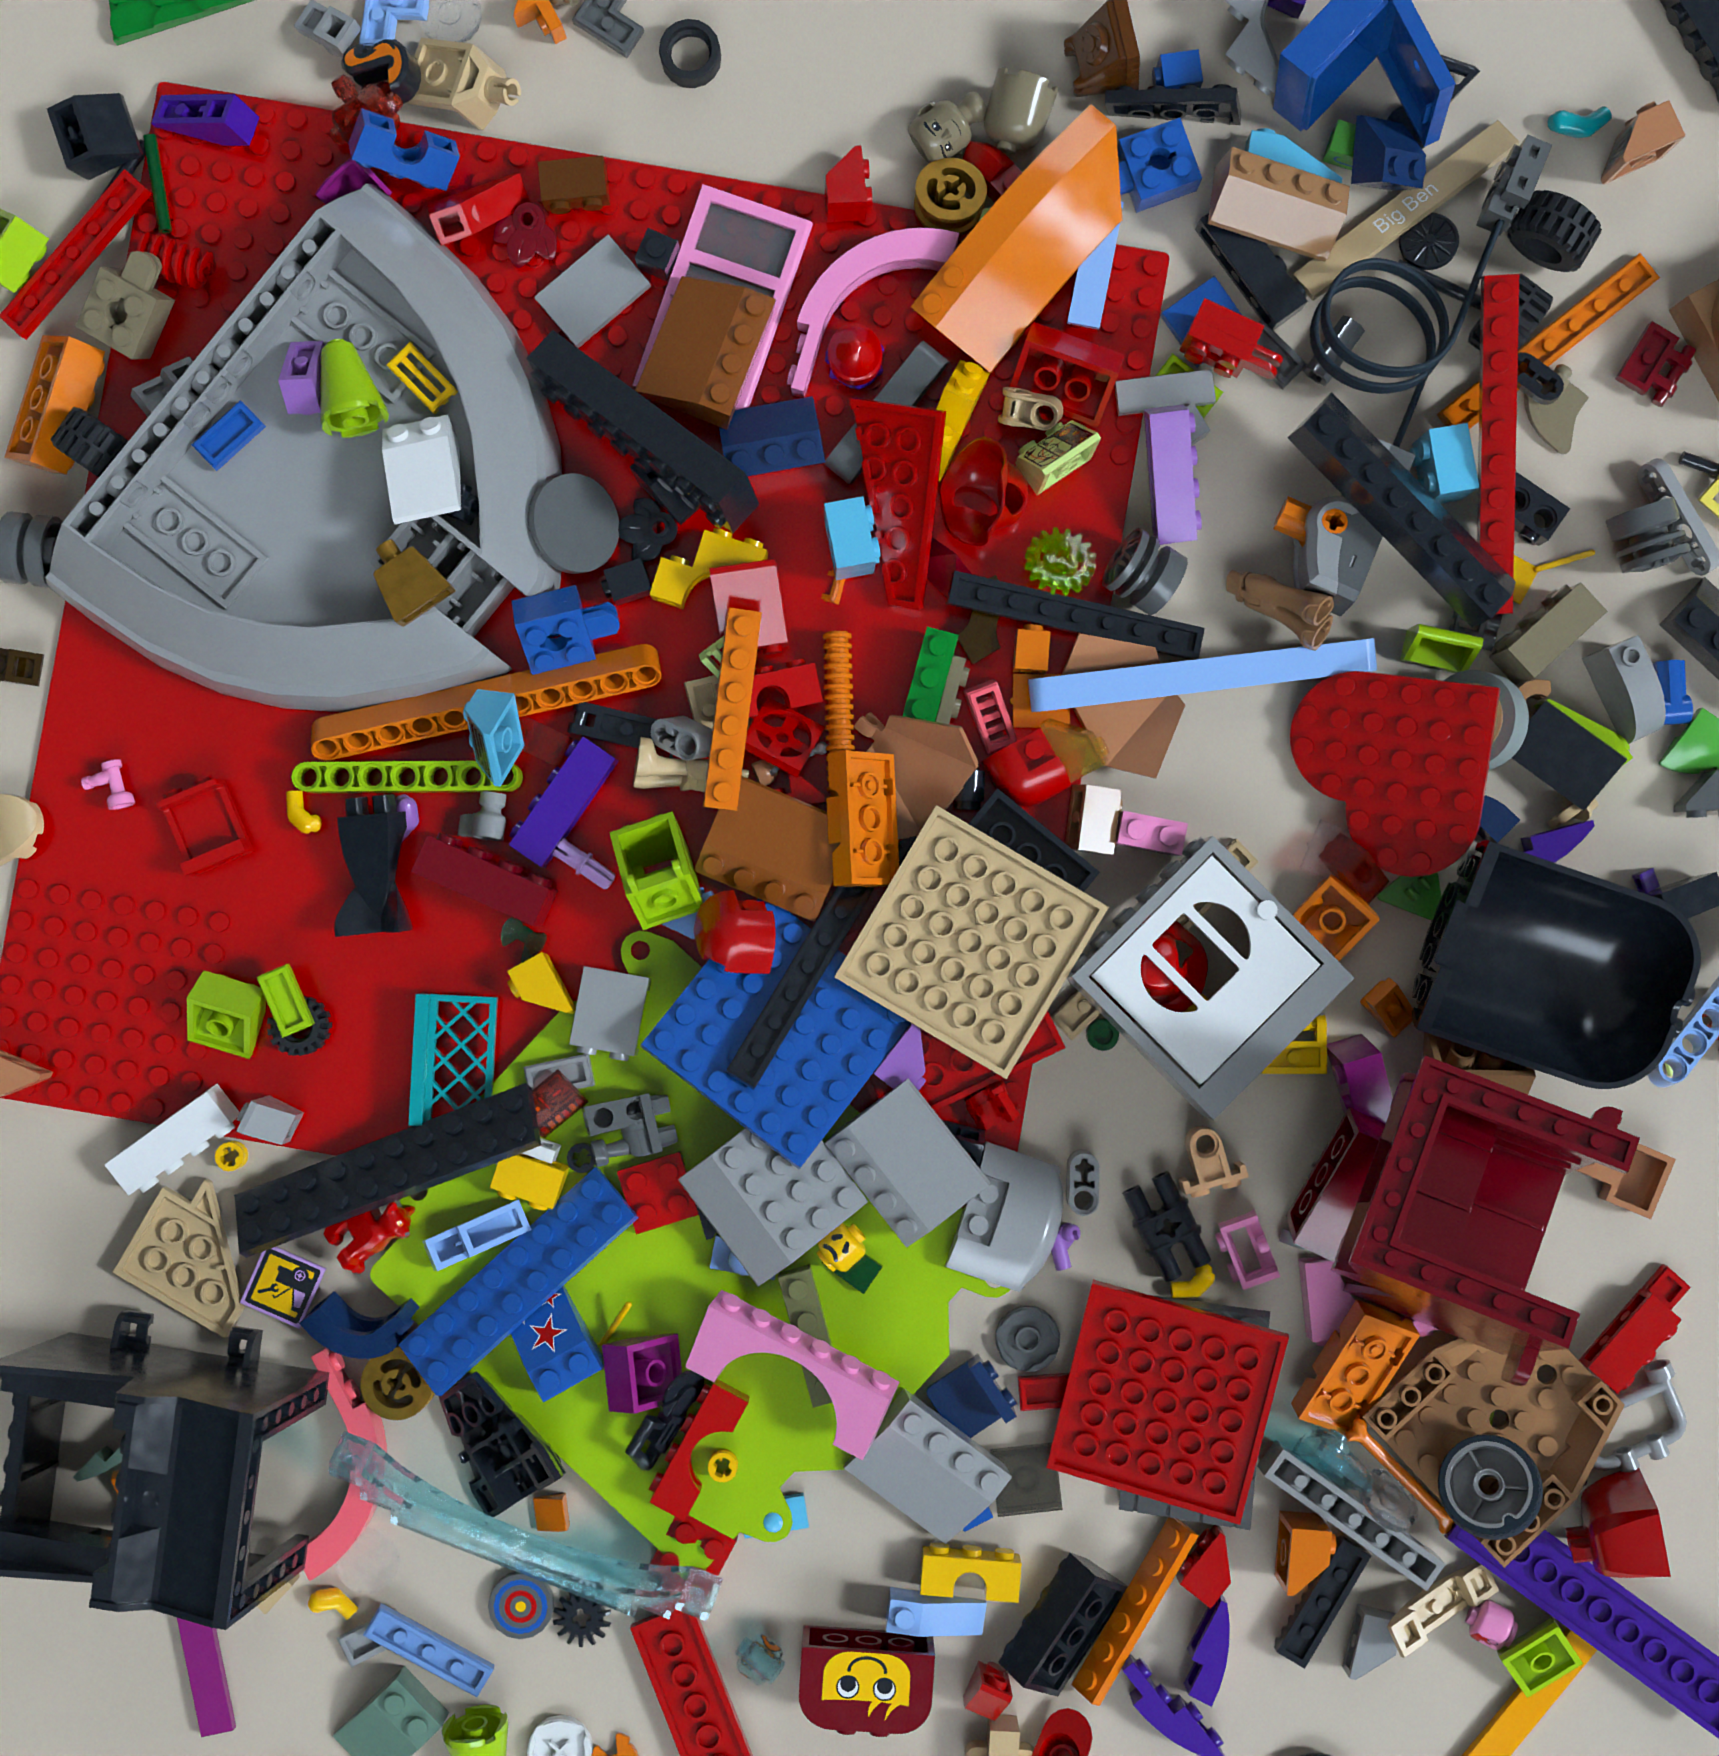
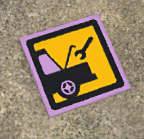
(283, 1285)

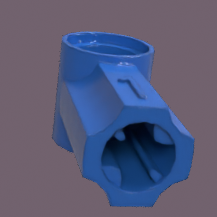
(1673, 684)

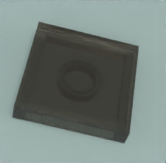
(1032, 1484)

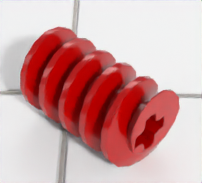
(179, 264)

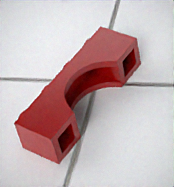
(679, 1486)

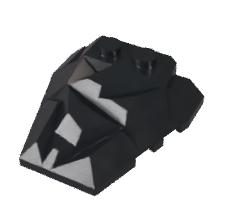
(500, 1444)

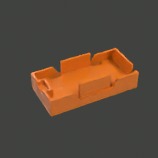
(863, 818)
(1355, 1367)

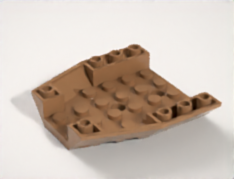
(1452, 1398)

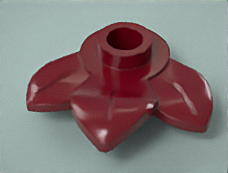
(526, 240)

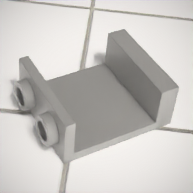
(609, 1012)

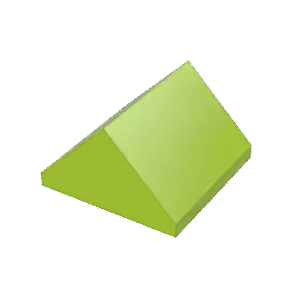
(1539, 1657)

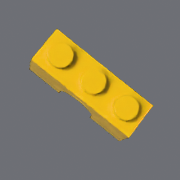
(944, 1565)

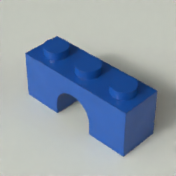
(428, 162)

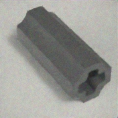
(1349, 334)

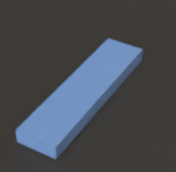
(428, 1650)

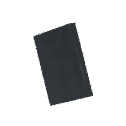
(1567, 755)

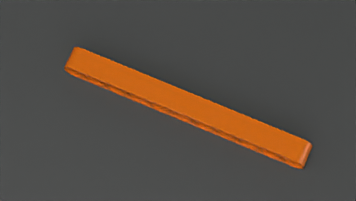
(443, 710)

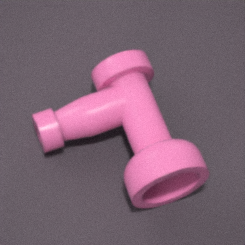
(111, 775)

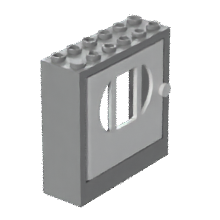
(1201, 1040)

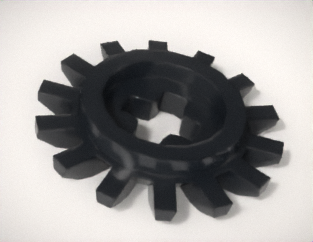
(574, 1628)

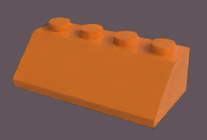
(58, 381)

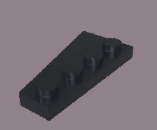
(1202, 103)

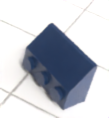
(773, 437)

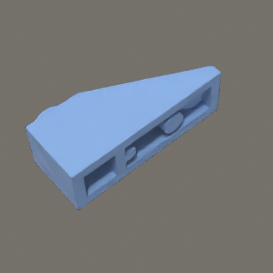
(933, 1615)

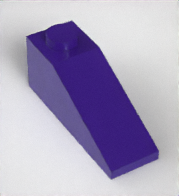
(207, 117)

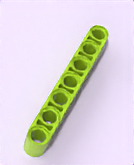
(391, 777)

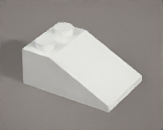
(422, 468)

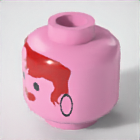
(1491, 1624)

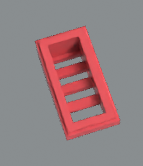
(1001, 712)

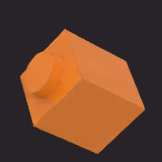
(1031, 650)

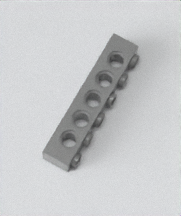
(1349, 1515)

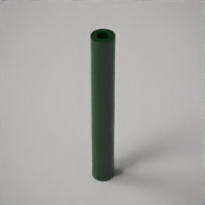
(157, 183)

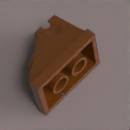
(1105, 51)

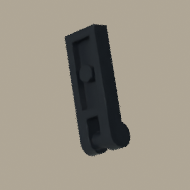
(611, 725)

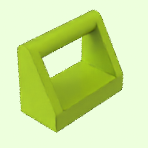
(1440, 648)

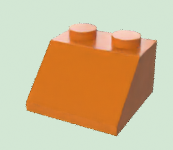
(1301, 1549)

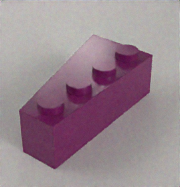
(1360, 1076)

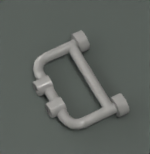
(1654, 1444)

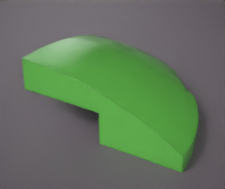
(1696, 747)

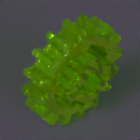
(1060, 561)

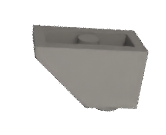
(1368, 1642)

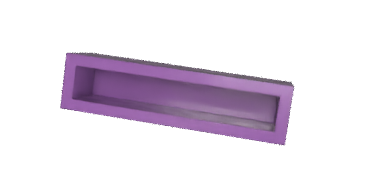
(1171, 473)

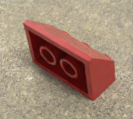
(1070, 370)

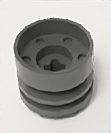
(1648, 535)
(1144, 571)

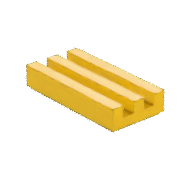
(441, 398)

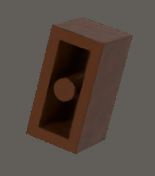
(574, 184)

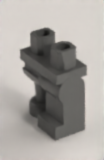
(637, 1124)

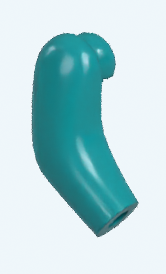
(1576, 125)

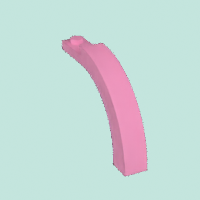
(881, 254)

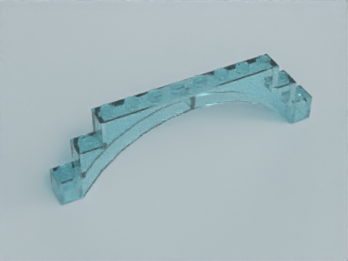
(439, 1516)

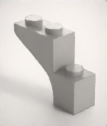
(1253, 47)

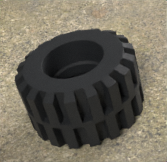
(1554, 231)
(1533, 306)
(88, 441)

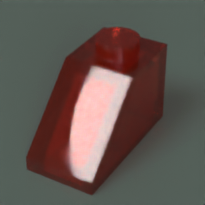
(1354, 867)

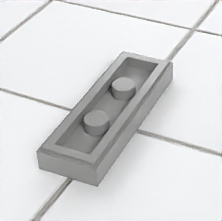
(1164, 391)

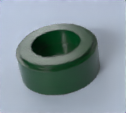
(1102, 1034)

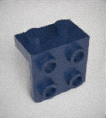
(972, 1397)

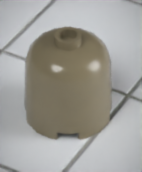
(1018, 109)

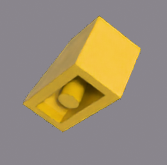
(540, 984)

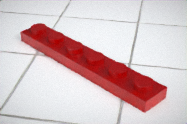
(75, 254)

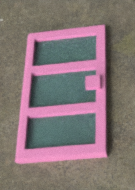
(739, 246)

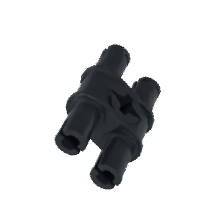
(1149, 1222)

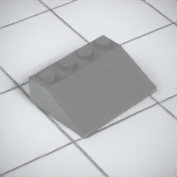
(907, 1162)
(929, 1468)

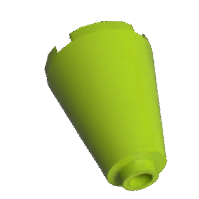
(348, 392)
(477, 1733)

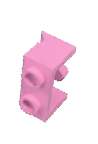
(1268, 1267)

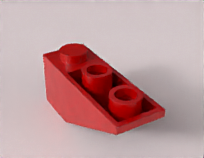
(476, 207)

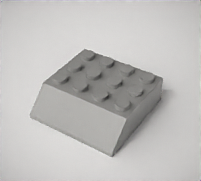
(767, 1205)

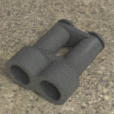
(1486, 630)

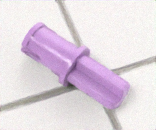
(584, 864)

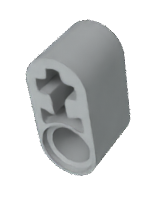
(682, 737)
(1090, 1175)

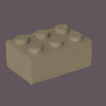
(1546, 632)

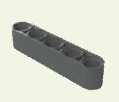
(904, 388)

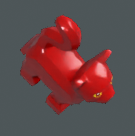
(370, 1234)

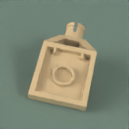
(462, 80)

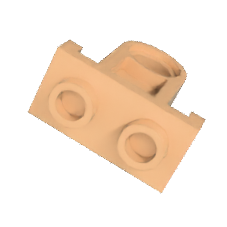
(1209, 1166)

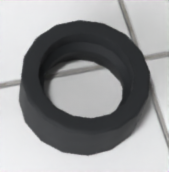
(684, 29)

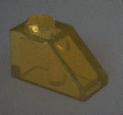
(1076, 747)

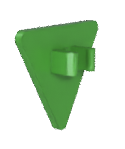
(1414, 894)

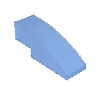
(476, 1235)

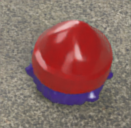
(855, 356)

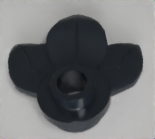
(642, 529)

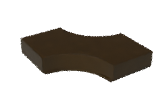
(980, 635)

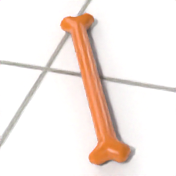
(1360, 1434)

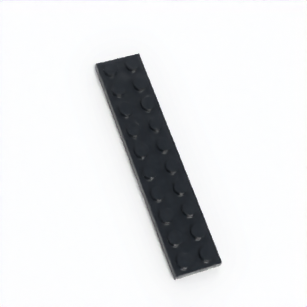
(387, 1170)

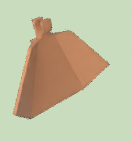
(1134, 729)
(929, 765)

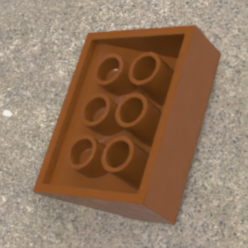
(706, 349)
(771, 850)

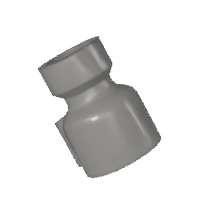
(487, 823)

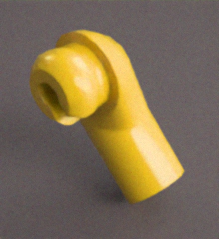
(298, 816)
(1196, 1286)
(331, 1599)

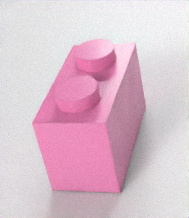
(1151, 833)

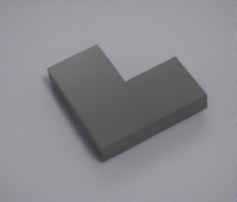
(608, 25)

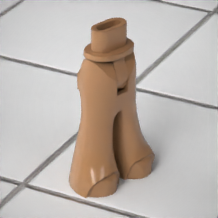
(1299, 610)

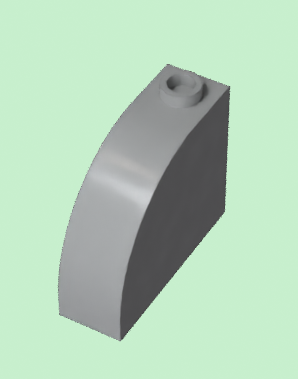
(1628, 688)

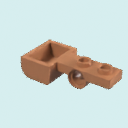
(1640, 1187)

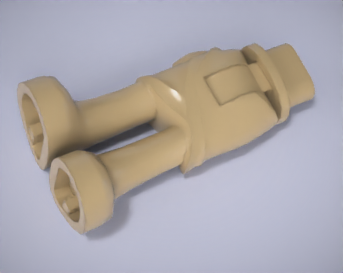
(659, 771)

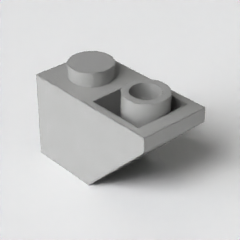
(269, 1120)

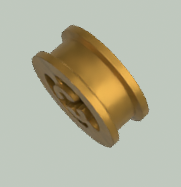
(948, 182)
(376, 1371)

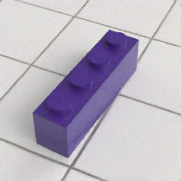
(563, 801)

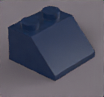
(1386, 156)

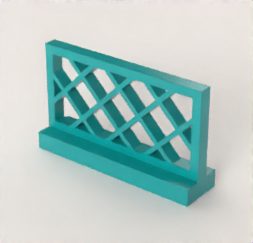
(425, 1053)

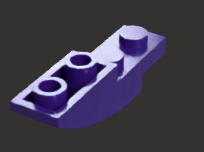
(1170, 1716)

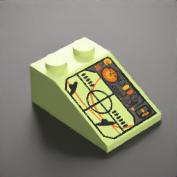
(1056, 455)

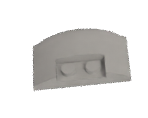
(1010, 1223)

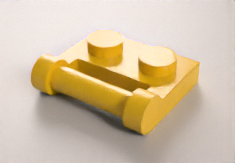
(1303, 1056)

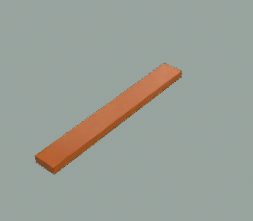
(1566, 330)

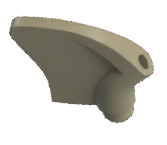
(1557, 420)

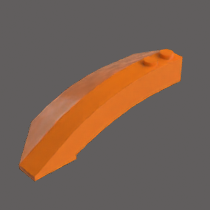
(1028, 242)

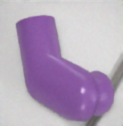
(408, 804)
(1066, 1236)

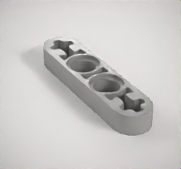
(1688, 515)

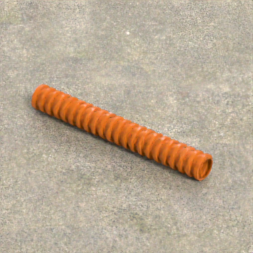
(838, 694)

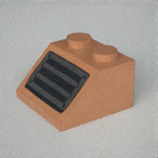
(1643, 140)

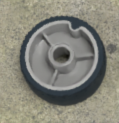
(1497, 1514)

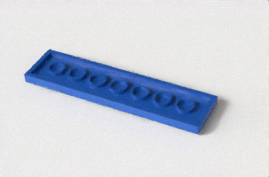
(518, 1281)

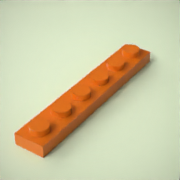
(732, 709)
(1134, 1610)

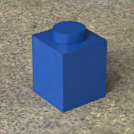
(1178, 70)

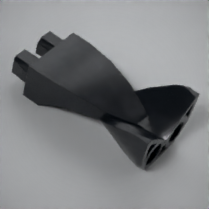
(372, 853)

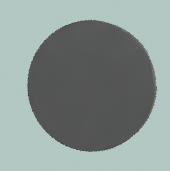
(574, 523)

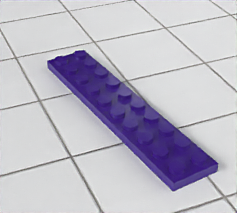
(1611, 1622)

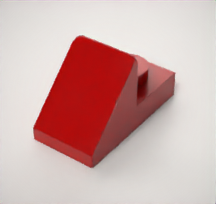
(804, 791)

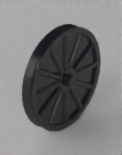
(1430, 242)

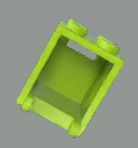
(665, 892)

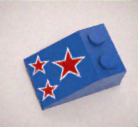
(557, 1346)

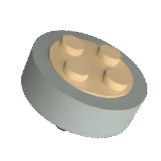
(1511, 714)

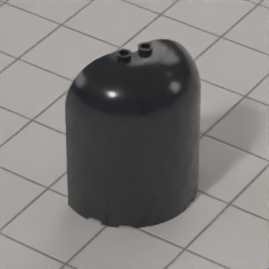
(1555, 969)

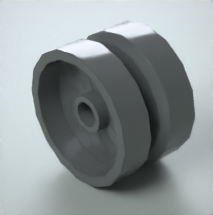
(27, 547)

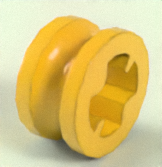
(223, 1150)
(712, 1465)

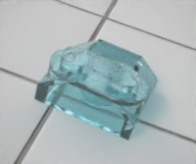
(1333, 1457)

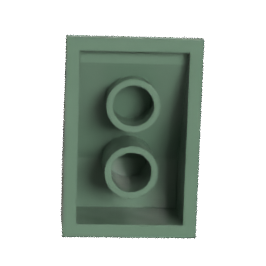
(393, 1720)

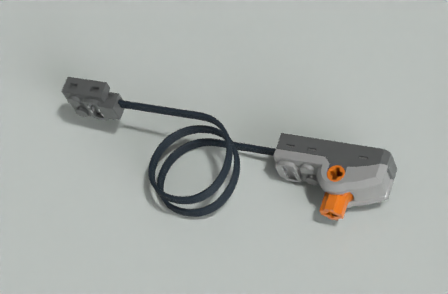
(1332, 537)

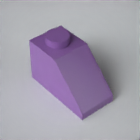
(302, 377)
(904, 1060)

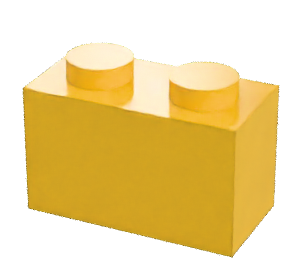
(530, 1180)

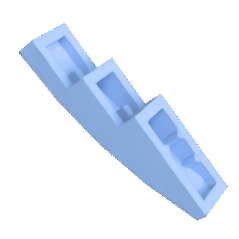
(1092, 284)

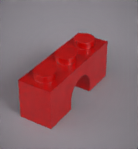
(796, 684)

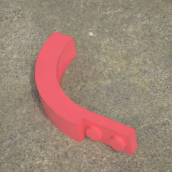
(355, 1513)

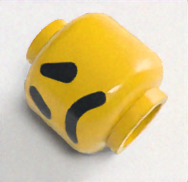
(842, 1247)

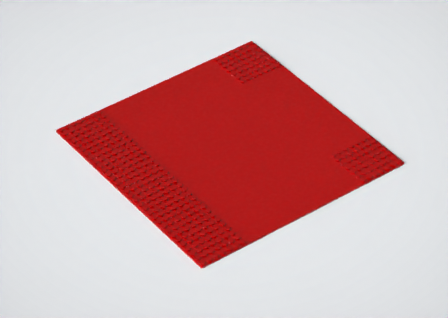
(115, 933)

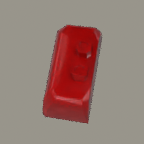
(1620, 1529)

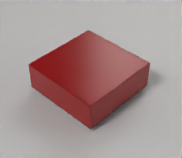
(1666, 1286)

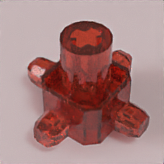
(371, 98)

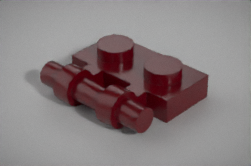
(1647, 359)

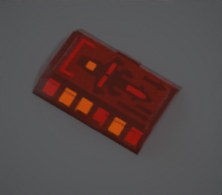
(556, 1102)

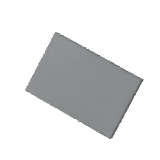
(592, 291)

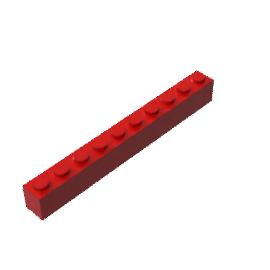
(1498, 420)

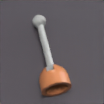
(767, 772)

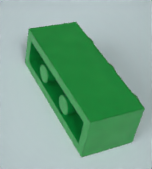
(930, 674)

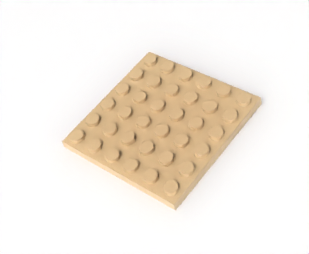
(971, 942)

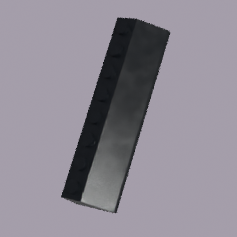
(1403, 511)

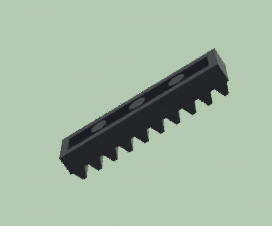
(1321, 1603)

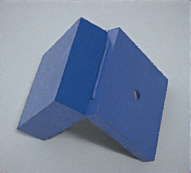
(1344, 43)

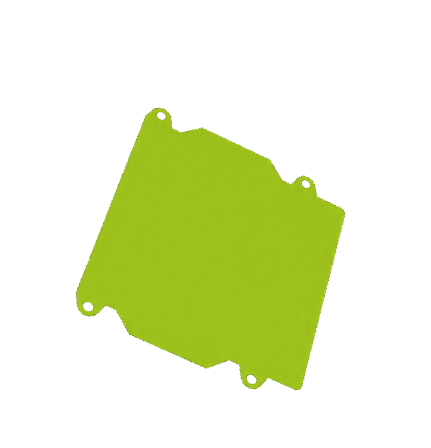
(669, 1281)

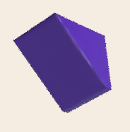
(1646, 881)

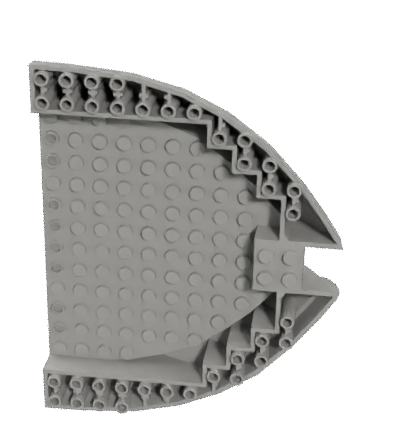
(270, 562)

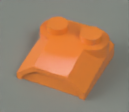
(1336, 916)

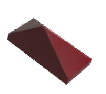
(941, 565)

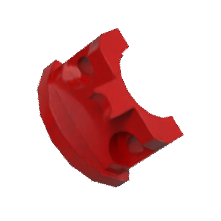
(991, 1106)

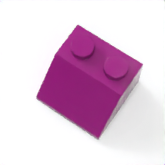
(640, 1371)

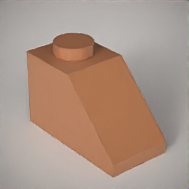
(19, 1073)

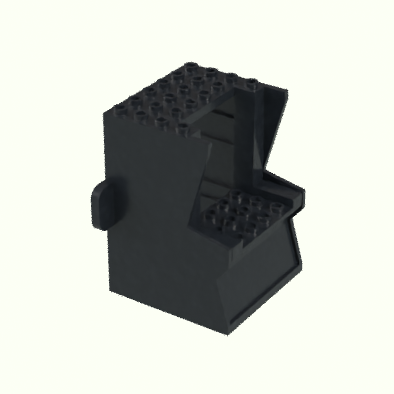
(183, 1475)

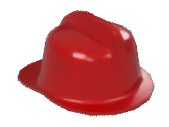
(1065, 1735)

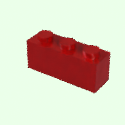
(1630, 1341)

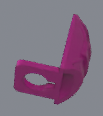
(347, 179)

